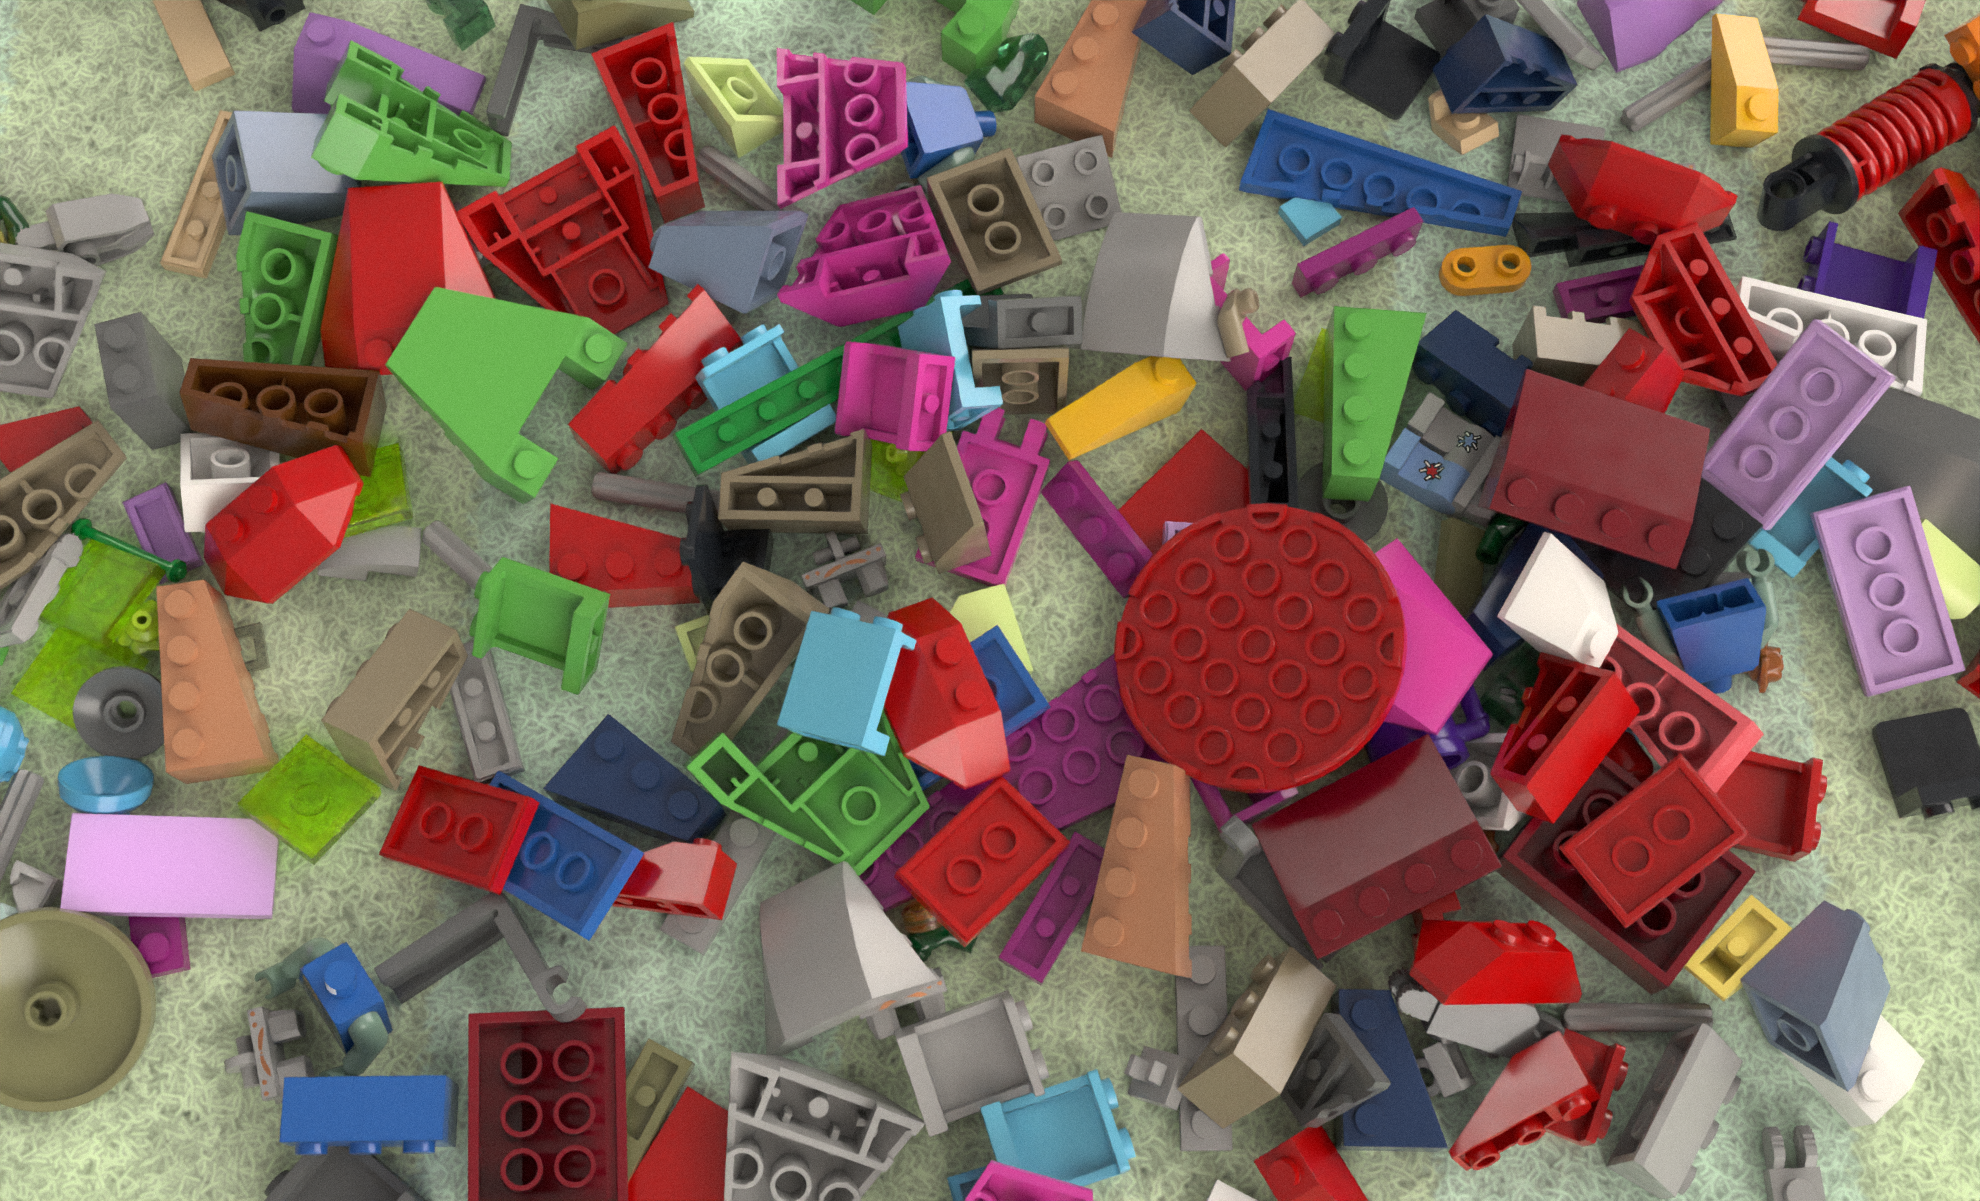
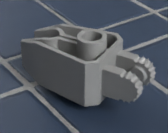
(92, 228)

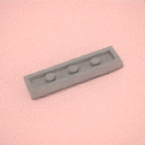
(1199, 1015)

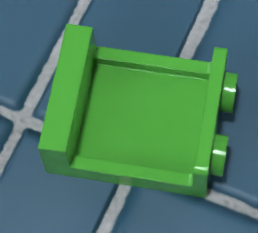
(540, 620)

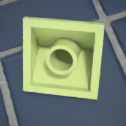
(735, 101)

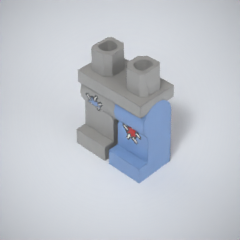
(1442, 462)

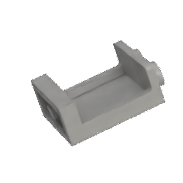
(971, 1059)

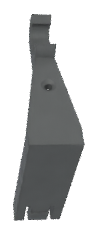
(528, 28)
(1253, 879)
(464, 938)

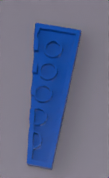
(1361, 176)

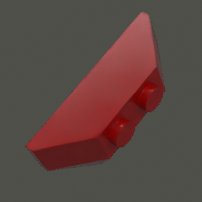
(1635, 190)
(1698, 315)
(282, 525)
(943, 700)
(1493, 963)

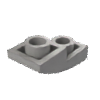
(379, 550)

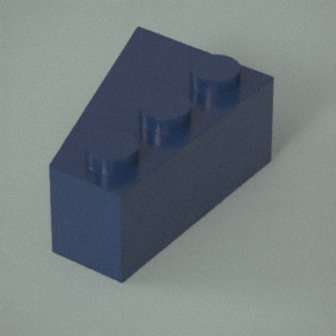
(1188, 31)
(1503, 70)
(1470, 371)
(1487, 605)
(634, 786)
(1403, 1113)

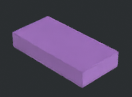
(161, 527)

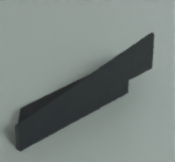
(1584, 243)
(1272, 439)

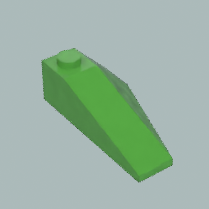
(283, 288)

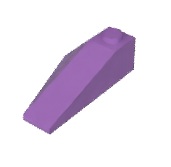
(1640, 29)
(325, 41)

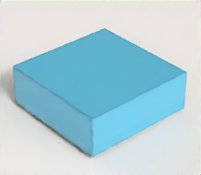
(1309, 218)

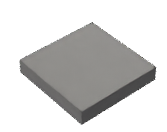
(1563, 32)

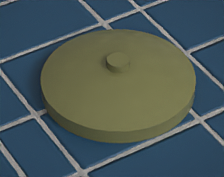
(70, 1008)

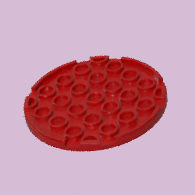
(1260, 648)

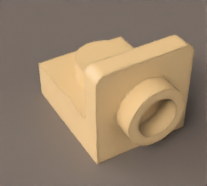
(1462, 130)

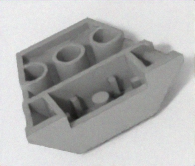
(1152, 290)
(41, 315)
(830, 958)
(806, 1132)

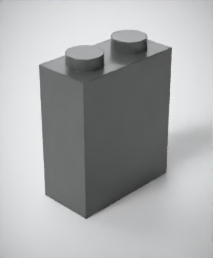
(143, 379)

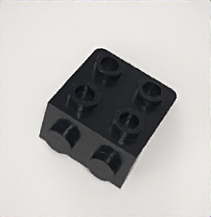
(1379, 61)
(716, 553)
(1930, 762)

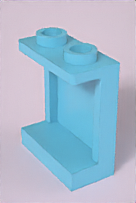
(941, 331)
(749, 368)
(1793, 536)
(843, 679)
(1063, 1132)

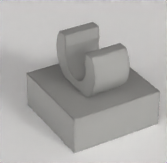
(1448, 1068)
(1157, 1077)

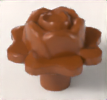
(1768, 669)

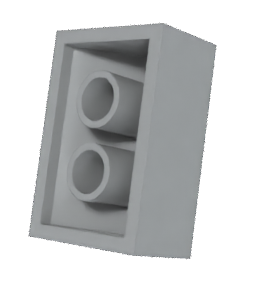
(1677, 1112)

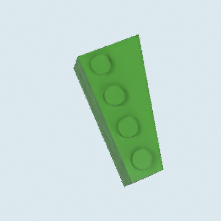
(1363, 390)

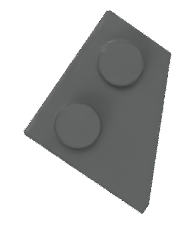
(1332, 1074)

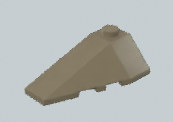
(49, 494)
(745, 650)

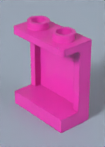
(1264, 349)
(894, 394)

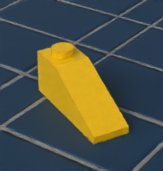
(1741, 84)
(1122, 405)

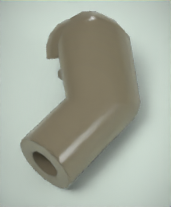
(1231, 318)

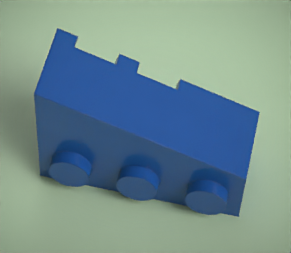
(369, 1113)

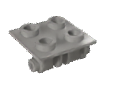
(1531, 152)
(1072, 186)

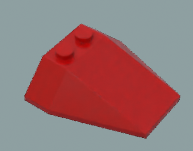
(576, 236)
(386, 263)

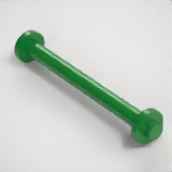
(83, 529)

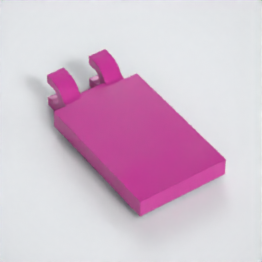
(1006, 489)

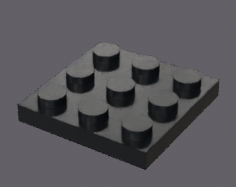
(1714, 540)

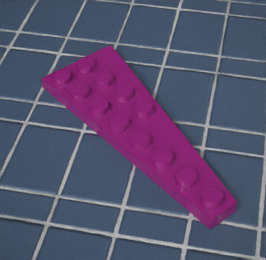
(1060, 761)

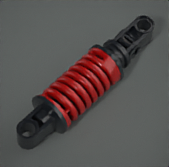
(1871, 146)

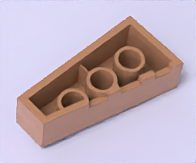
(1092, 74)
(206, 691)
(1145, 873)

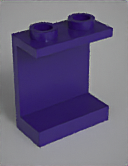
(1866, 276)

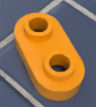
(1487, 270)

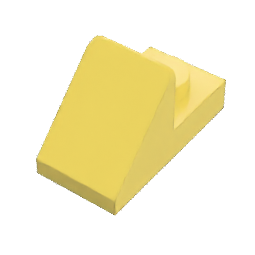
(1737, 947)

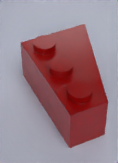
(618, 559)
(1562, 735)

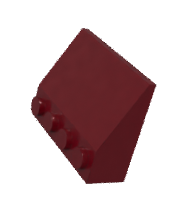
(1598, 469)
(1375, 846)
(1658, 942)
(547, 1107)

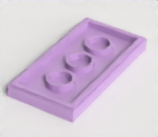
(1794, 423)
(1887, 591)
(169, 867)

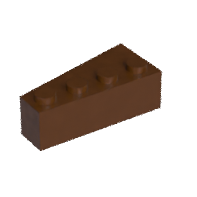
(287, 407)

